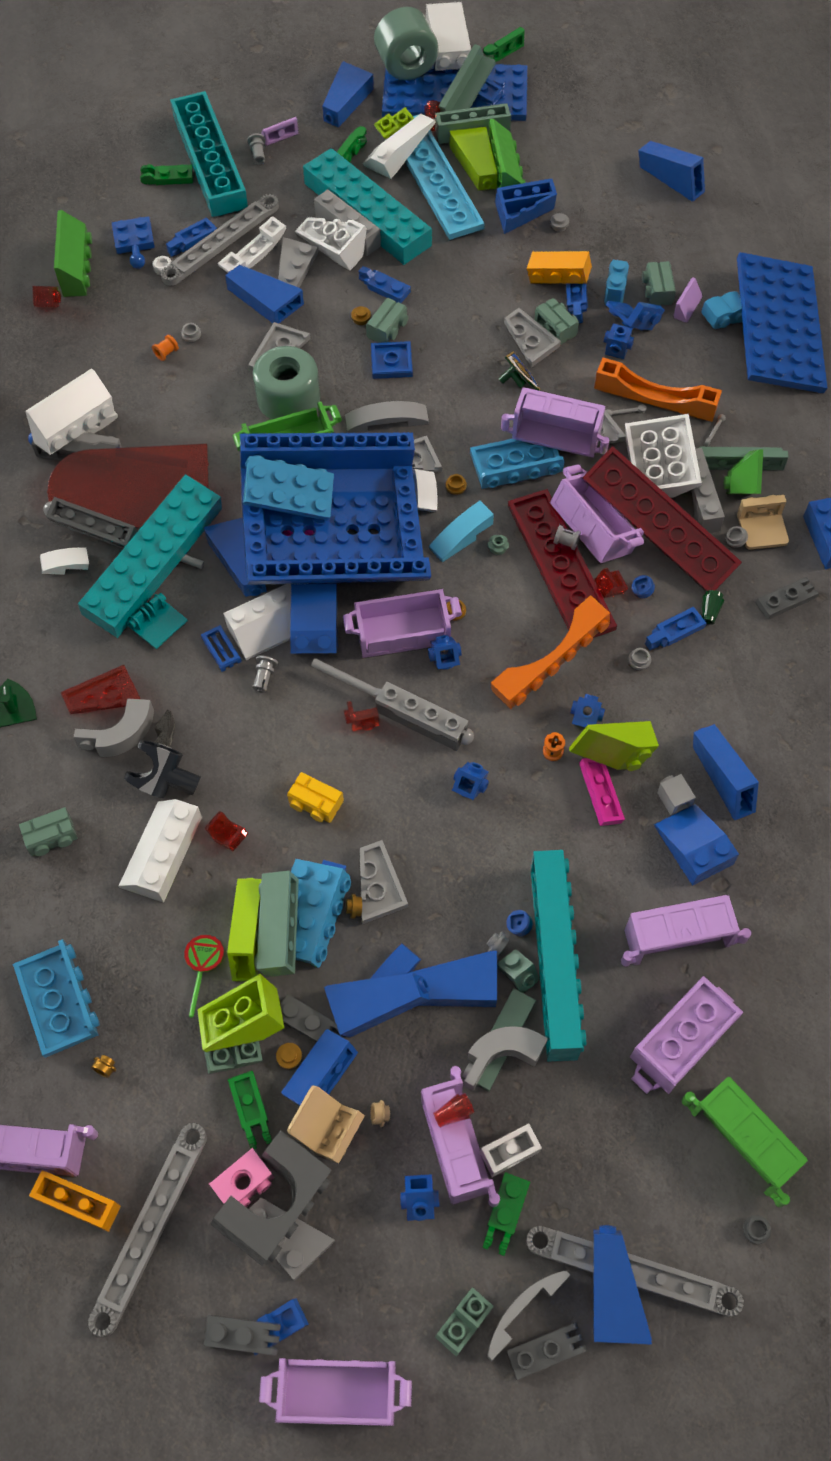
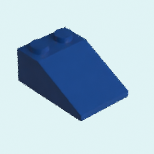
(313, 618)
(697, 844)

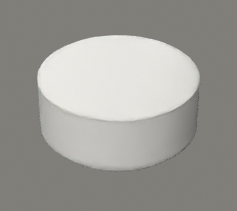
(161, 262)

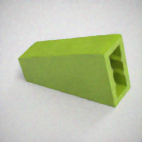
(475, 155)
(244, 926)

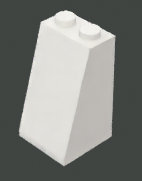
(451, 32)

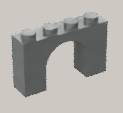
(260, 1235)

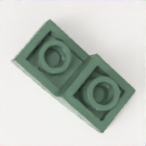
(233, 1057)
(464, 1321)

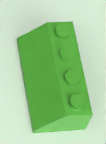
(505, 155)
(72, 255)

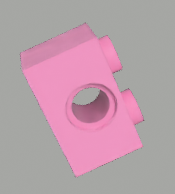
(250, 1166)

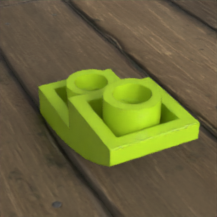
(390, 125)

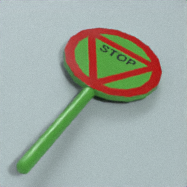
(202, 955)

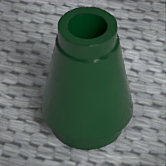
(711, 606)

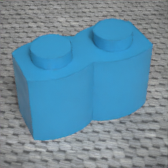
(616, 281)
(723, 310)

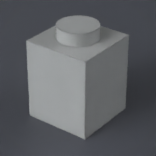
(675, 794)

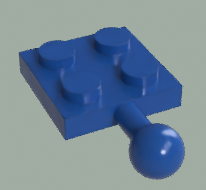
(132, 237)

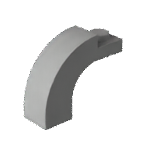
(122, 736)
(504, 1041)

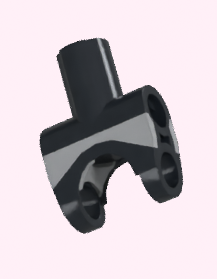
(164, 772)

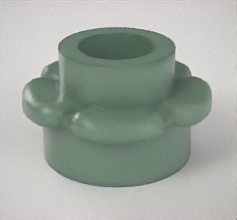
(498, 549)

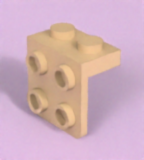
(763, 521)
(325, 1124)

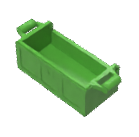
(298, 422)
(751, 1135)

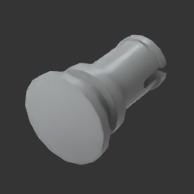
(256, 143)
(264, 670)

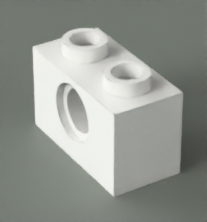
(510, 1150)

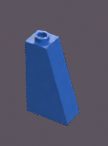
(346, 93)
(675, 168)
(264, 293)
(228, 544)
(727, 771)
(463, 982)
(373, 1001)
(616, 1299)

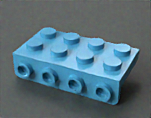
(513, 462)
(288, 488)
(319, 904)
(56, 999)

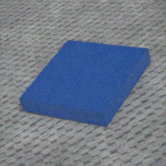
(391, 360)

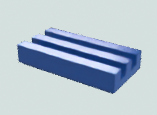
(228, 661)

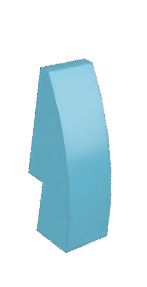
(462, 531)

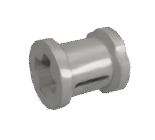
(567, 537)

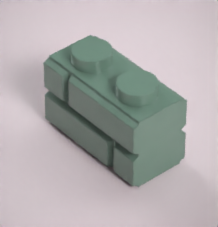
(659, 283)
(557, 320)
(387, 321)
(48, 832)

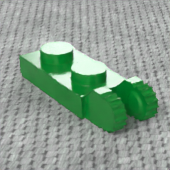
(505, 45)
(353, 143)
(166, 174)
(249, 1106)
(506, 1214)

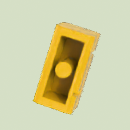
(315, 798)

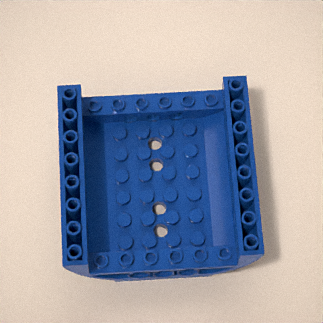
(369, 492)

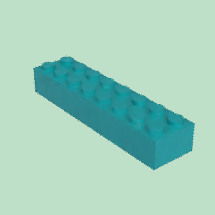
(209, 154)
(400, 229)
(150, 556)
(555, 956)

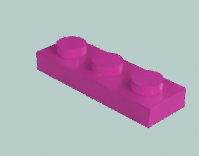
(601, 792)

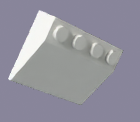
(665, 453)

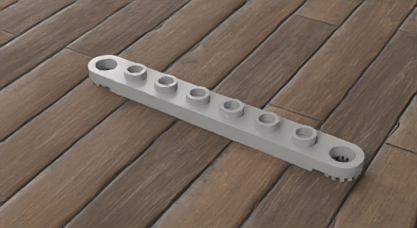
(219, 239)
(147, 1230)
(648, 1274)

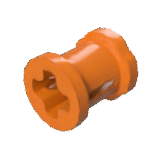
(165, 347)
(549, 742)

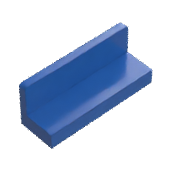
(321, 1067)

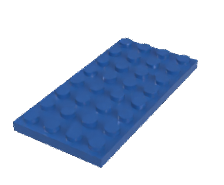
(434, 85)
(781, 323)

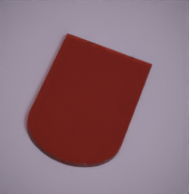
(128, 480)

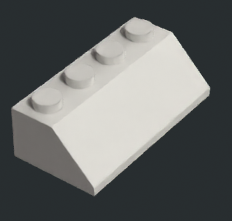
(69, 412)
(261, 622)
(161, 849)

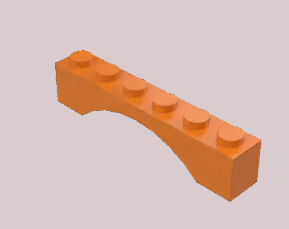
(619, 380)
(517, 682)

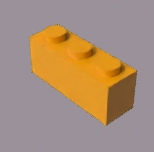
(559, 267)
(75, 1200)

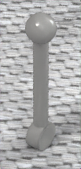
(641, 409)
(721, 418)

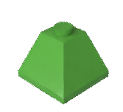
(745, 475)

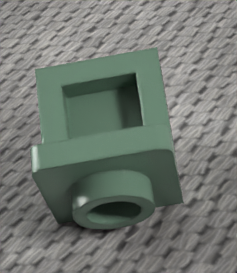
(519, 970)

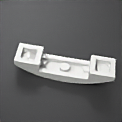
(258, 248)

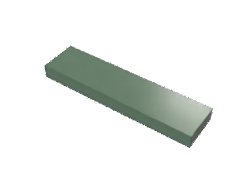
(513, 1014)

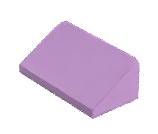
(280, 131)
(688, 301)

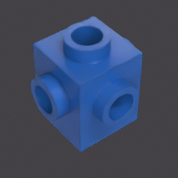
(618, 341)
(448, 658)
(579, 706)
(470, 780)
(419, 1197)

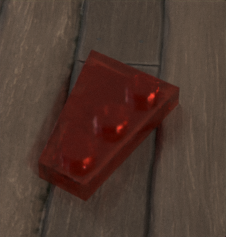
(101, 692)

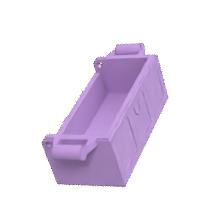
(557, 423)
(601, 526)
(401, 622)
(681, 927)
(684, 1036)
(457, 1146)
(44, 1149)
(336, 1392)

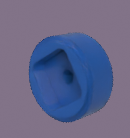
(643, 586)
(519, 923)

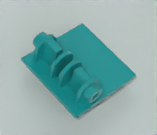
(156, 621)

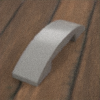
(384, 413)
(547, 1285)

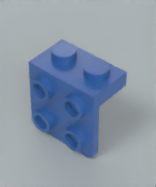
(641, 317)

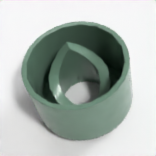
(406, 43)
(285, 397)

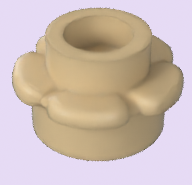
(380, 1113)

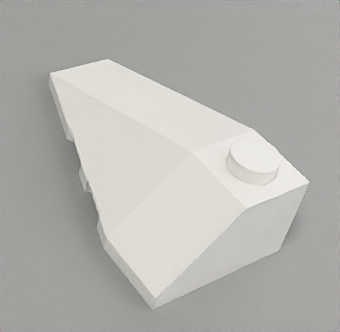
(395, 150)
(336, 239)

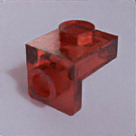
(46, 296)
(610, 583)
(363, 719)
(225, 831)

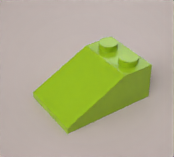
(617, 744)
(241, 1015)

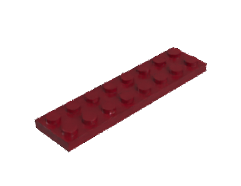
(661, 520)
(559, 565)

